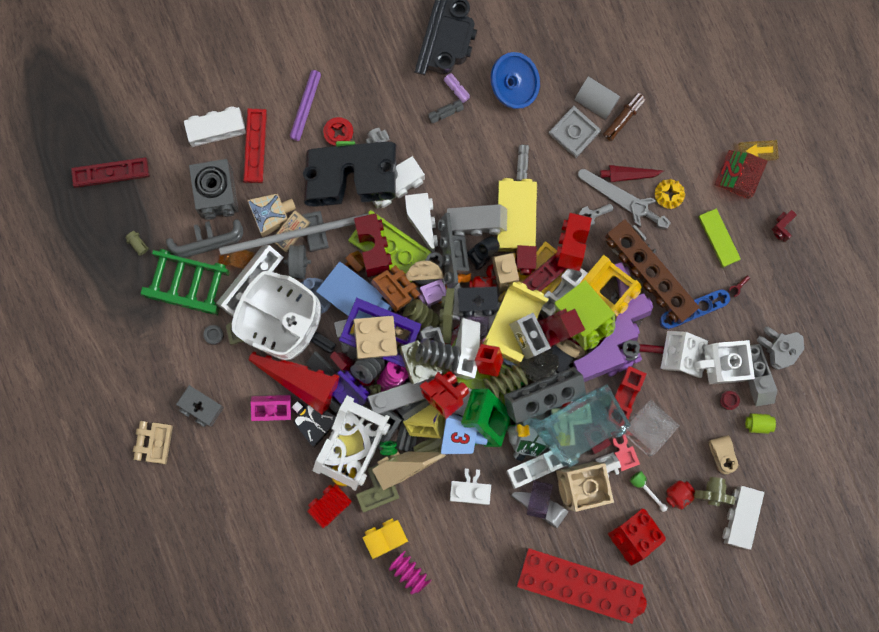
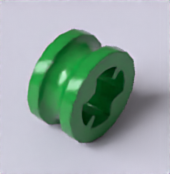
(388, 448)

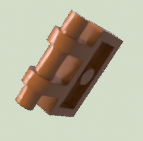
(392, 290)

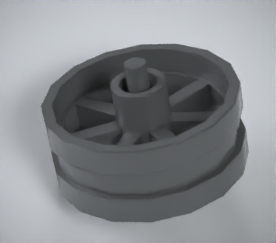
(297, 261)

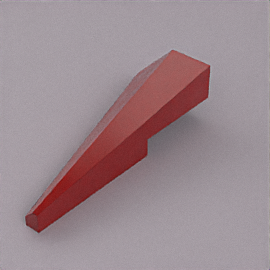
(308, 385)

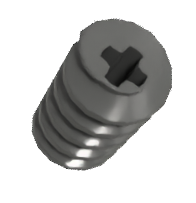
(439, 353)
(368, 369)

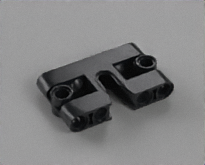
(335, 163)

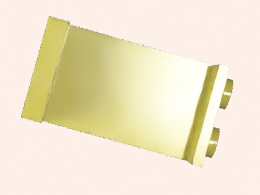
(520, 201)
(515, 305)

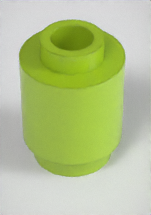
(760, 423)

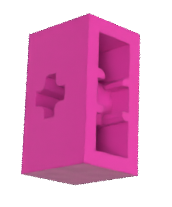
(270, 408)

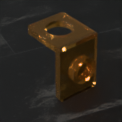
(237, 259)

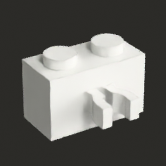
(470, 492)

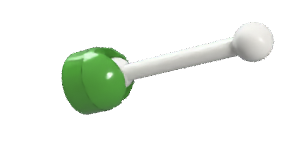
(639, 480)

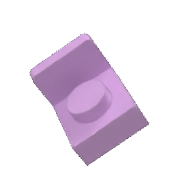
(432, 293)

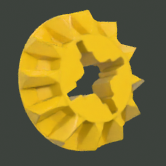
(663, 199)

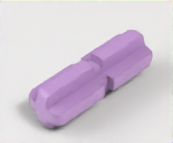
(454, 85)

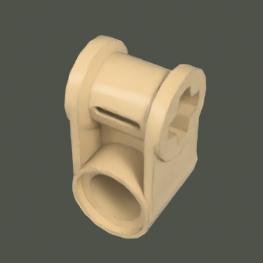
(723, 452)

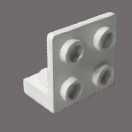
(682, 352)

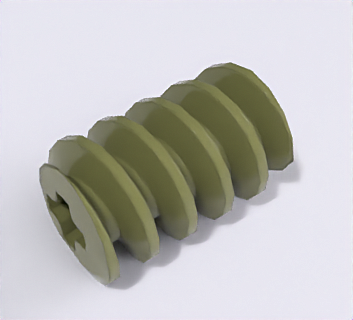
(421, 314)
(506, 381)

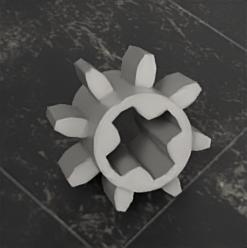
(377, 135)

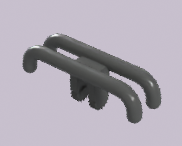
(209, 244)

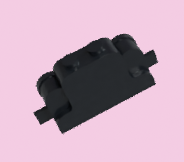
(446, 37)

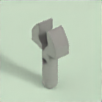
(595, 213)

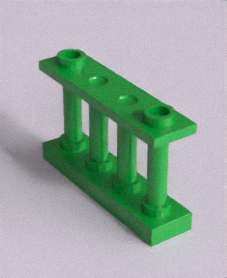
(190, 300)

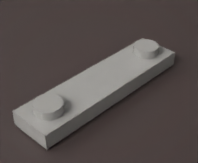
(397, 397)

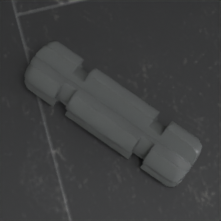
(445, 111)

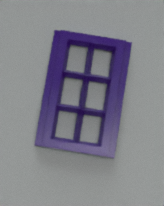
(377, 311)

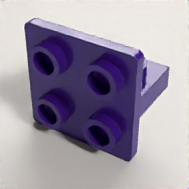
(347, 387)

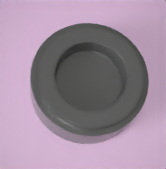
(213, 334)

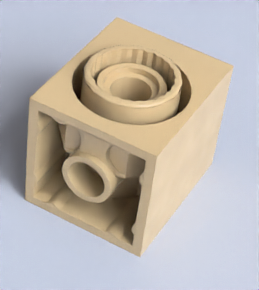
(584, 486)

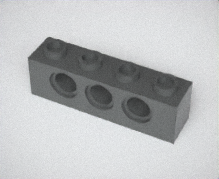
(545, 395)

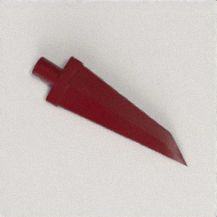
(621, 173)

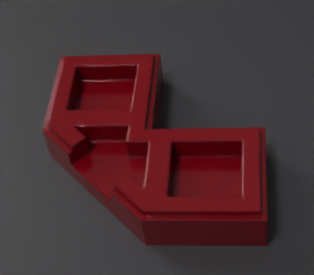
(345, 363)

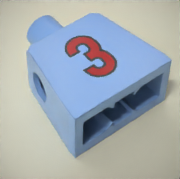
(458, 438)

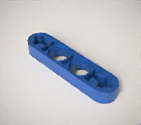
(698, 313)

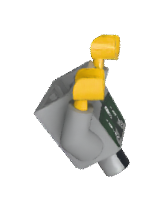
(525, 439)

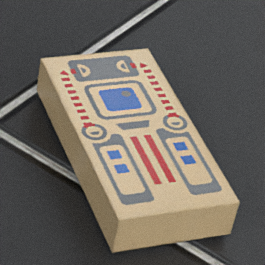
(294, 222)

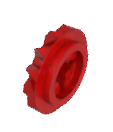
(337, 123)

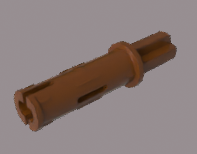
(628, 111)

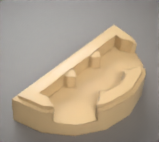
(424, 271)
(571, 349)

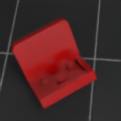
(637, 537)

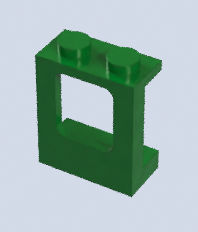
(478, 414)

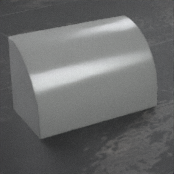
(597, 98)

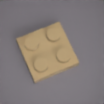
(375, 337)

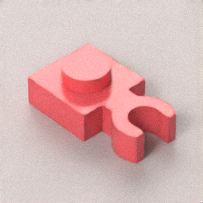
(625, 455)

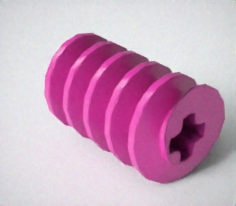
(392, 376)
(409, 574)

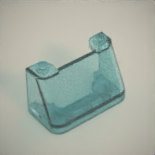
(582, 425)

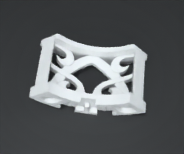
(327, 455)

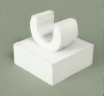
(611, 461)

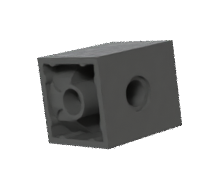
(217, 200)

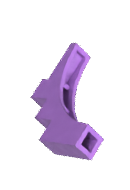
(607, 355)

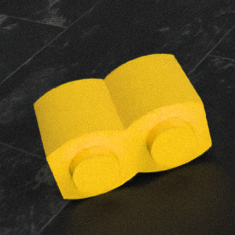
(385, 538)

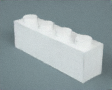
(264, 260)

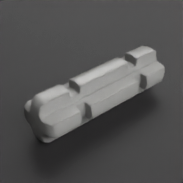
(522, 165)

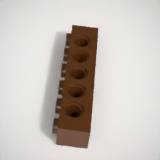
(624, 231)

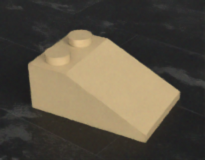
(403, 466)

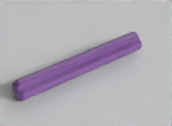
(305, 105)

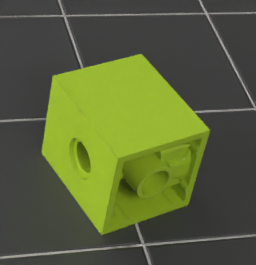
(592, 311)

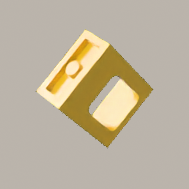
(602, 273)

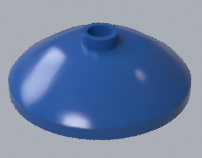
(523, 80)

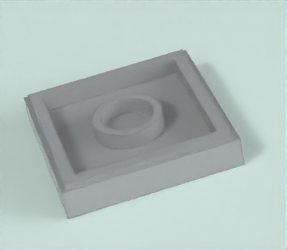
(574, 132)

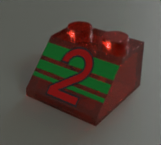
(741, 173)

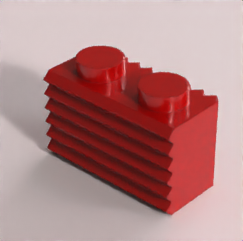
(329, 506)

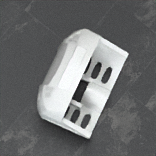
(273, 313)

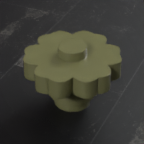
(715, 493)

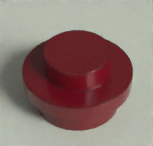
(729, 400)

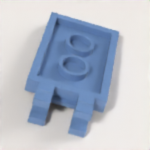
(344, 286)

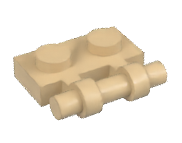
(158, 443)

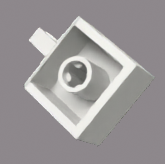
(727, 362)

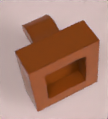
(356, 260)

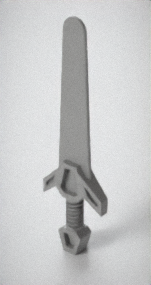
(634, 205)

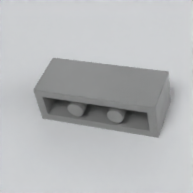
(478, 220)

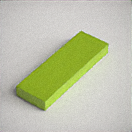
(719, 238)

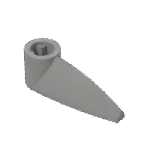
(555, 512)

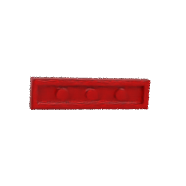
(255, 145)

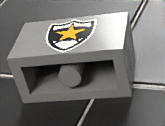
(529, 336)

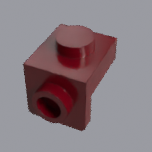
(779, 230)

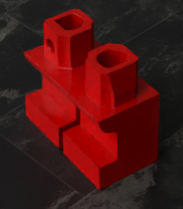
(443, 394)

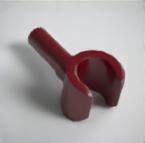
(739, 285)

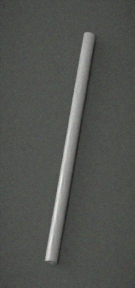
(288, 235)

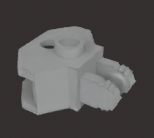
(781, 346)

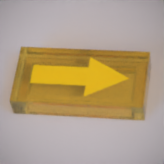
(764, 149)

